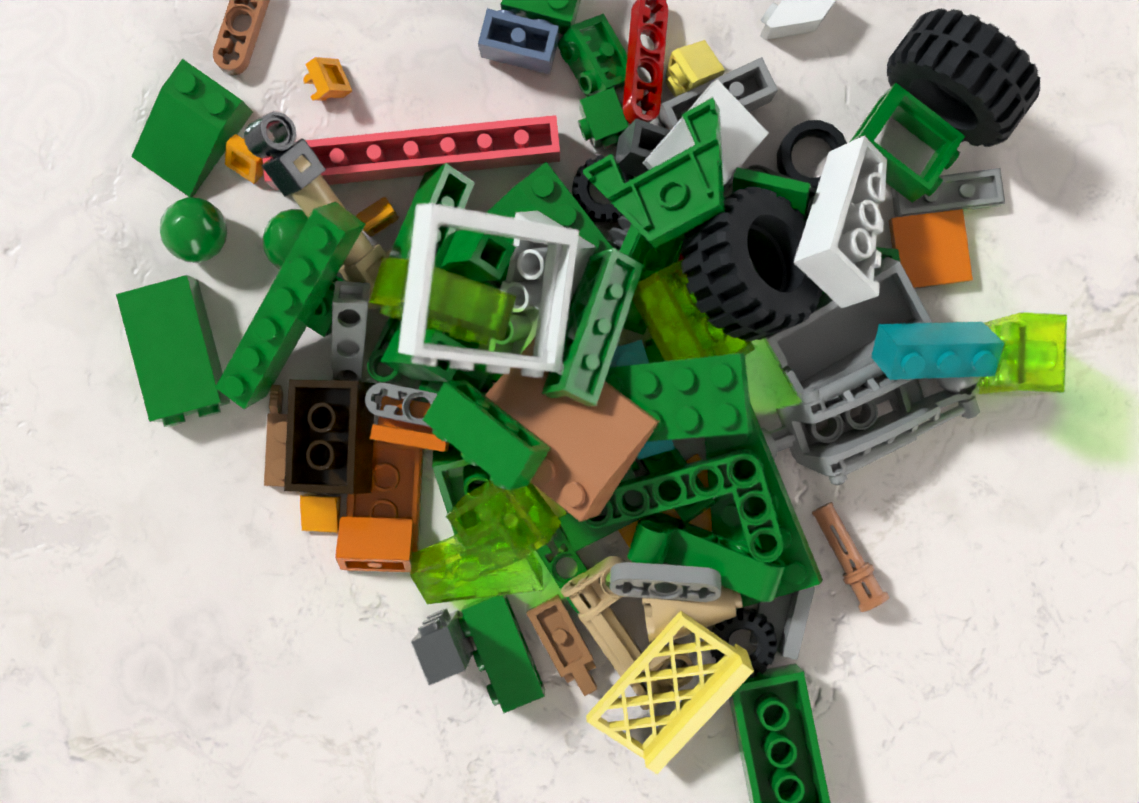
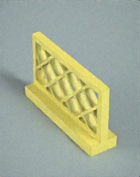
(696, 705)

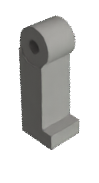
(349, 329)

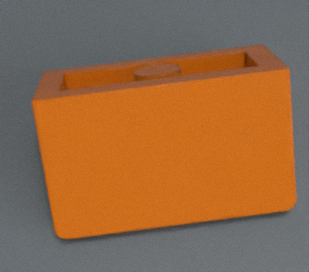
(407, 433)
(374, 544)

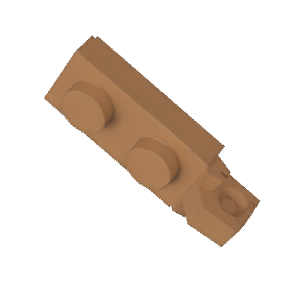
(564, 643)

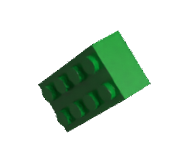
(778, 738)

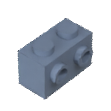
(518, 40)

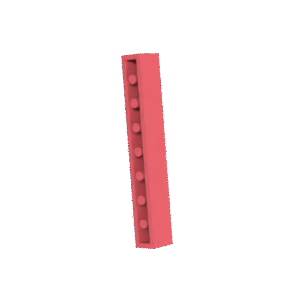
(421, 150)

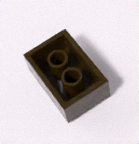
(328, 437)

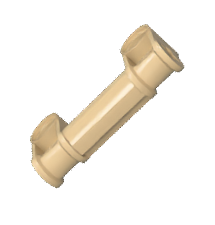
(609, 630)

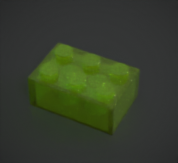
(455, 303)
(676, 321)
(1031, 355)

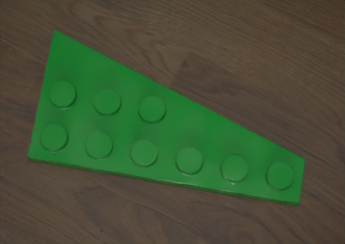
(801, 567)

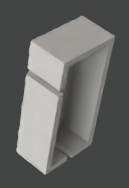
(842, 339)

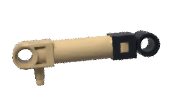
(298, 172)

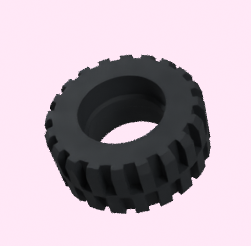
(966, 74)
(724, 280)

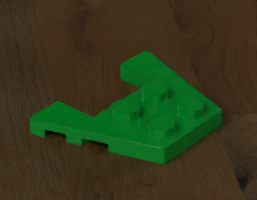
(676, 192)

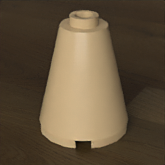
(662, 611)

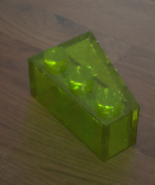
(464, 572)

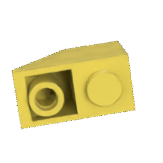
(692, 67)

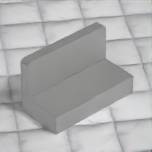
(789, 620)

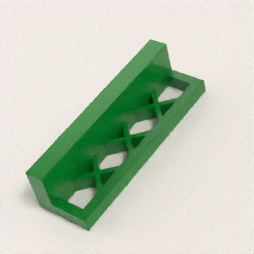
(594, 326)

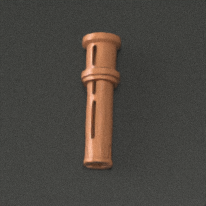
(862, 572)

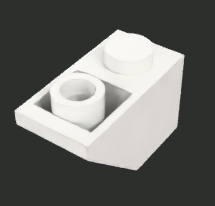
(794, 17)

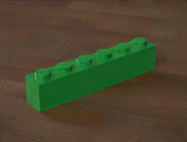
(290, 303)

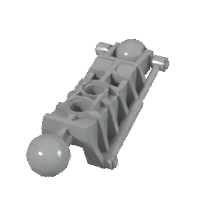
(864, 436)

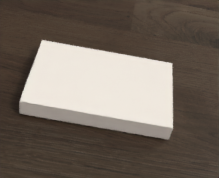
(739, 133)

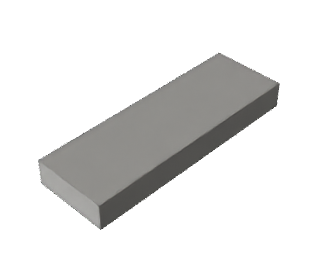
(956, 192)

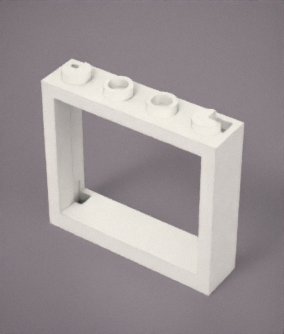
(553, 302)

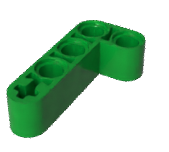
(671, 541)

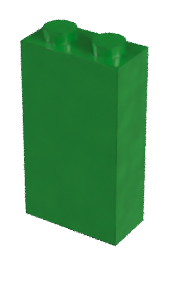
(173, 350)

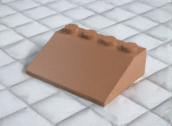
(587, 444)

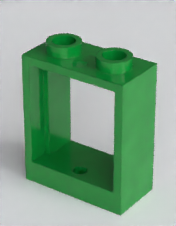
(923, 124)

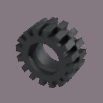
(759, 627)

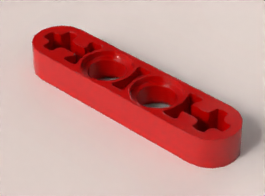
(648, 59)

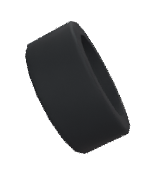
(817, 128)

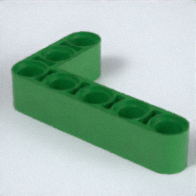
(692, 491)

